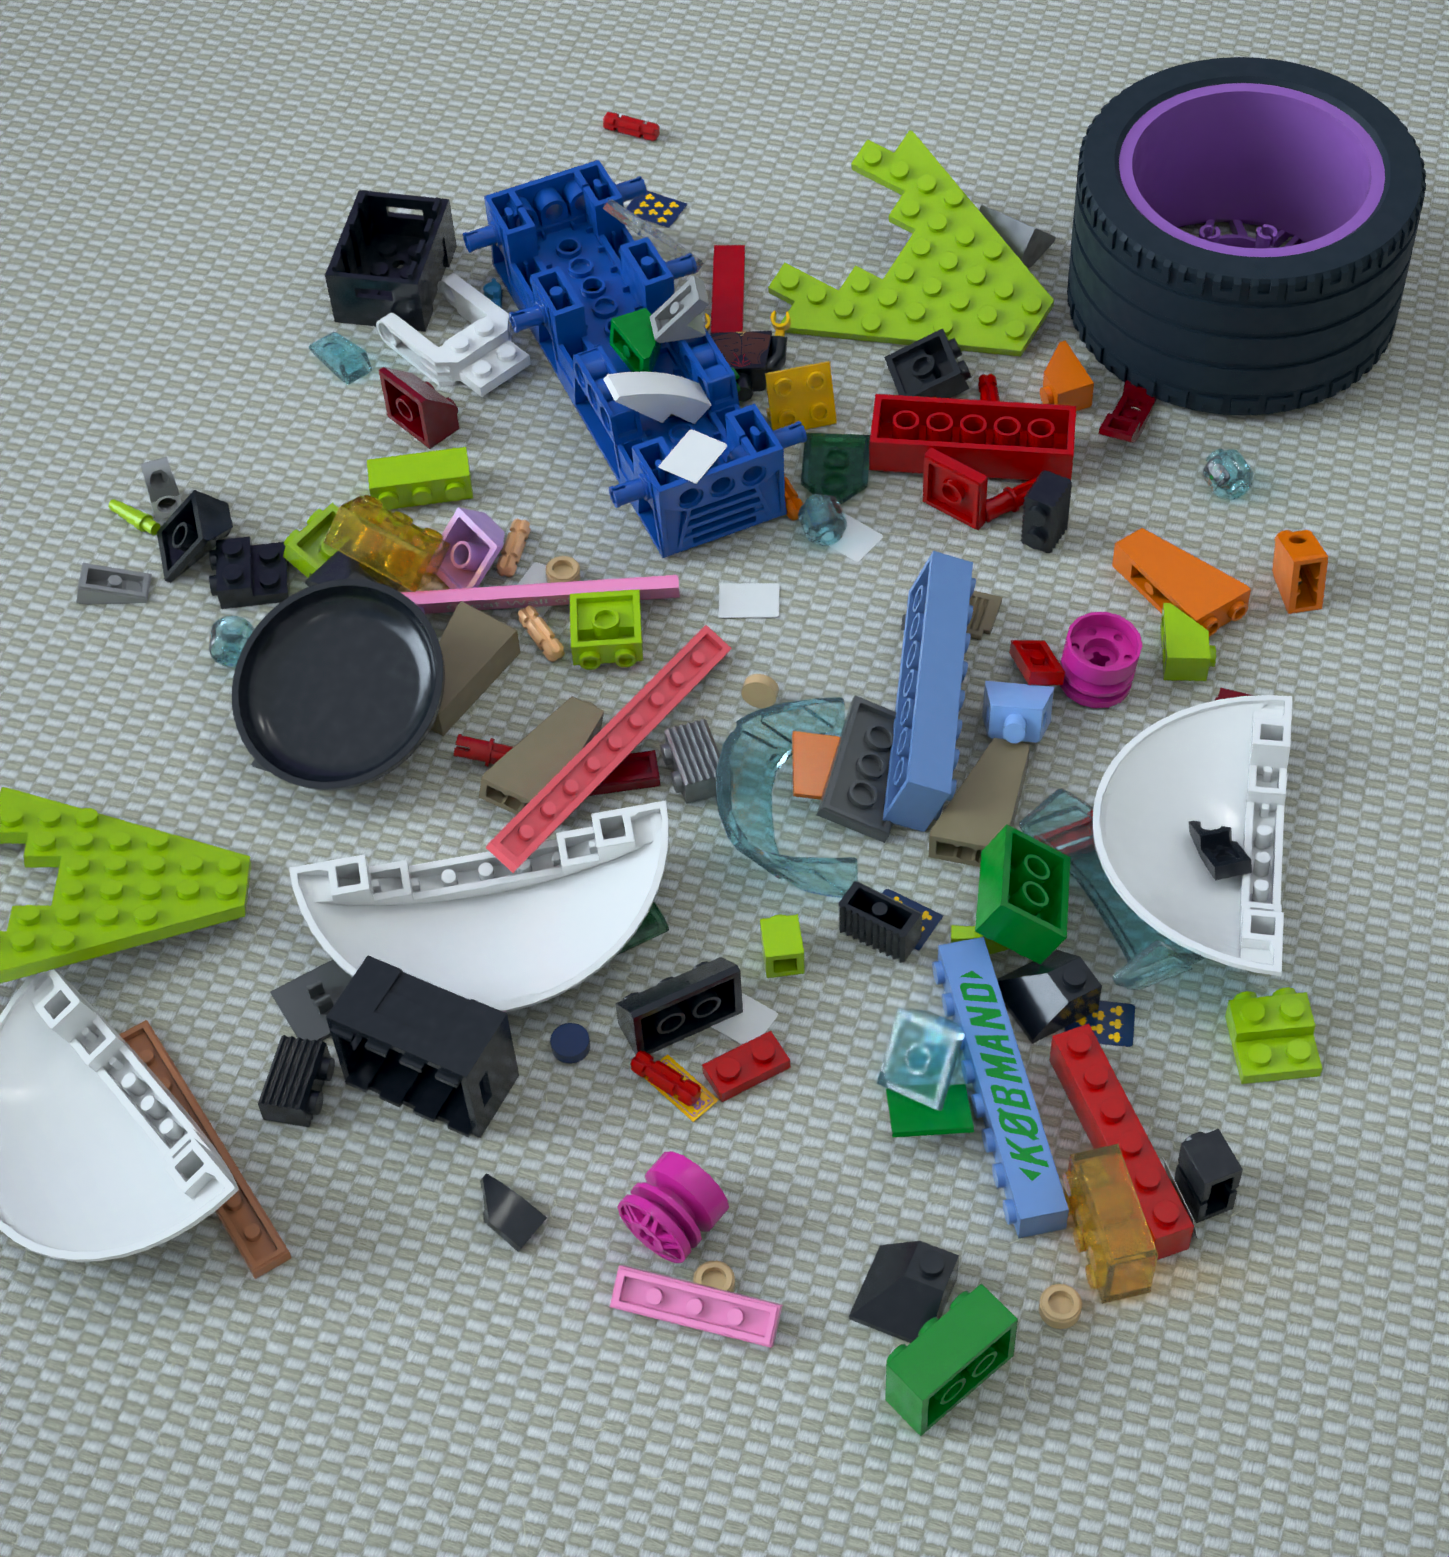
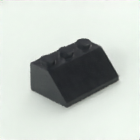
(681, 1006)

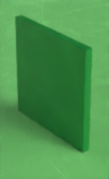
(916, 1119)

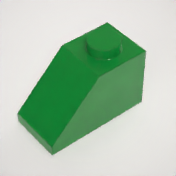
(634, 340)

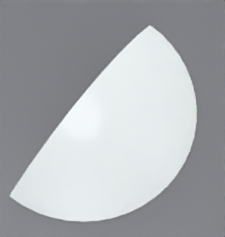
(1212, 767)
(490, 929)
(91, 1137)

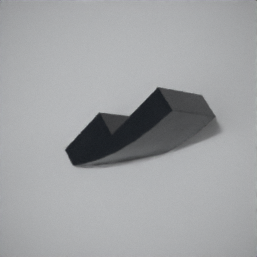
(1218, 851)
(509, 1213)

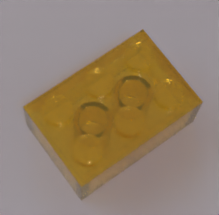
(387, 542)
(1109, 1224)

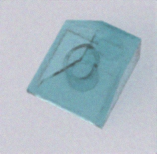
(921, 1056)

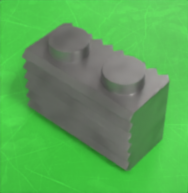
(693, 759)

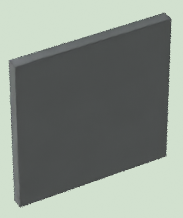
(310, 998)

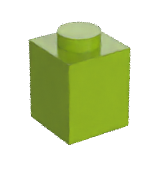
(782, 946)

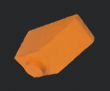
(1066, 380)

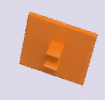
(812, 762)

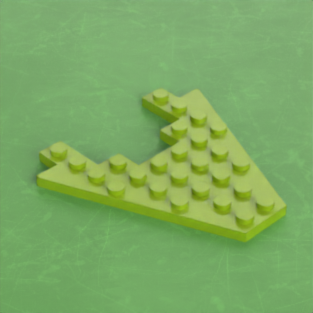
(947, 276)
(112, 886)

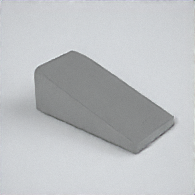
(112, 585)

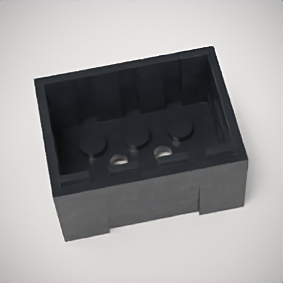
(374, 242)
(423, 1047)

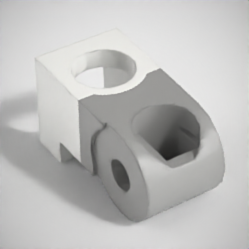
(160, 485)

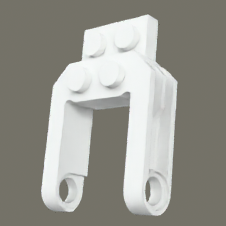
(477, 355)

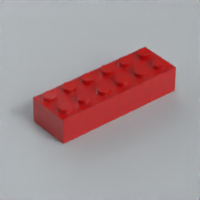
(985, 435)

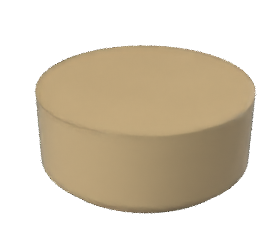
(562, 570)
(760, 690)
(715, 1275)
(1060, 1306)

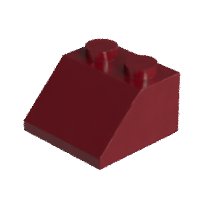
(418, 407)

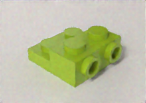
(306, 547)
(606, 628)
(1273, 1036)

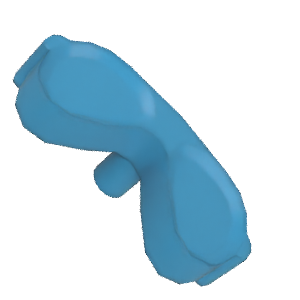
(494, 292)

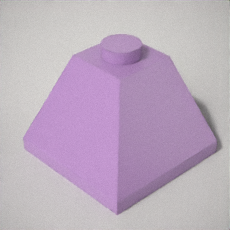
(473, 548)

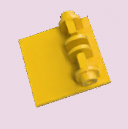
(801, 395)

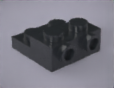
(929, 367)
(248, 573)

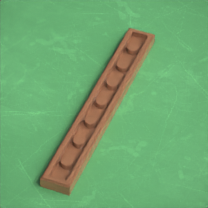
(242, 1213)

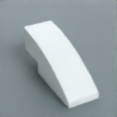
(658, 395)

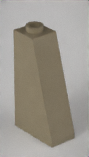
(474, 656)
(541, 755)
(981, 804)

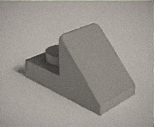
(681, 314)

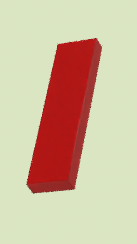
(728, 288)

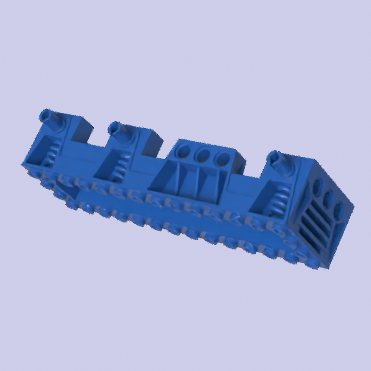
(551, 248)

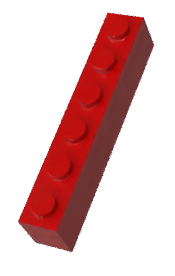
(1112, 1120)

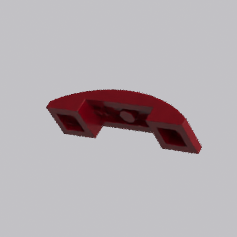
(1128, 422)

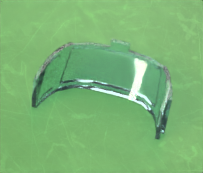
(746, 783)
(1067, 826)

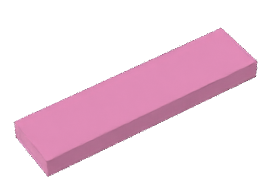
(696, 1306)

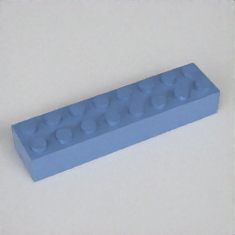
(930, 693)

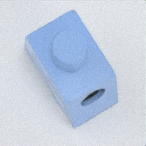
(1017, 711)

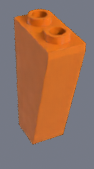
(1176, 577)

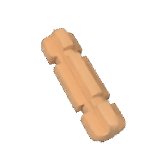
(513, 547)
(541, 633)

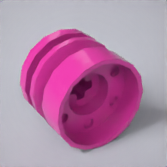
(1100, 659)
(673, 1207)

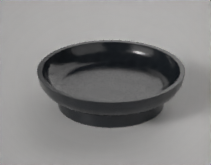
(338, 684)

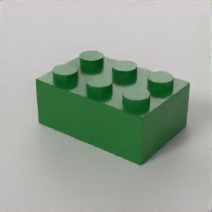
(1023, 894)
(950, 1358)

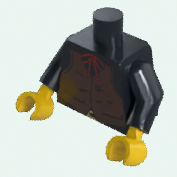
(753, 354)

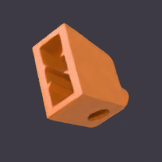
(1298, 559)

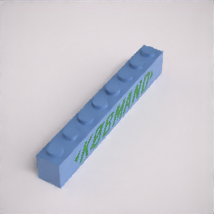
(1001, 1090)

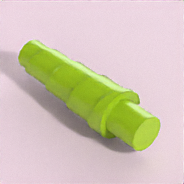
(140, 520)

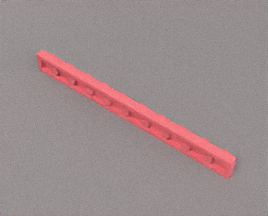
(607, 749)

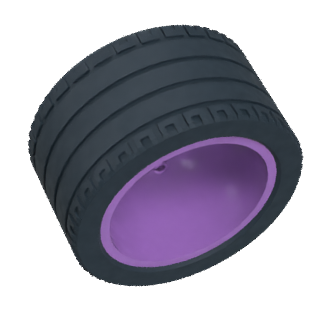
(1231, 315)

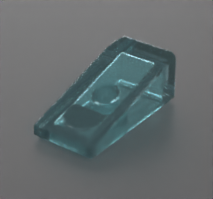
(342, 357)

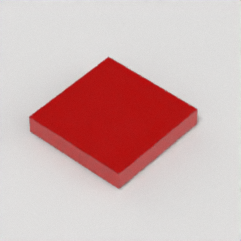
(954, 488)

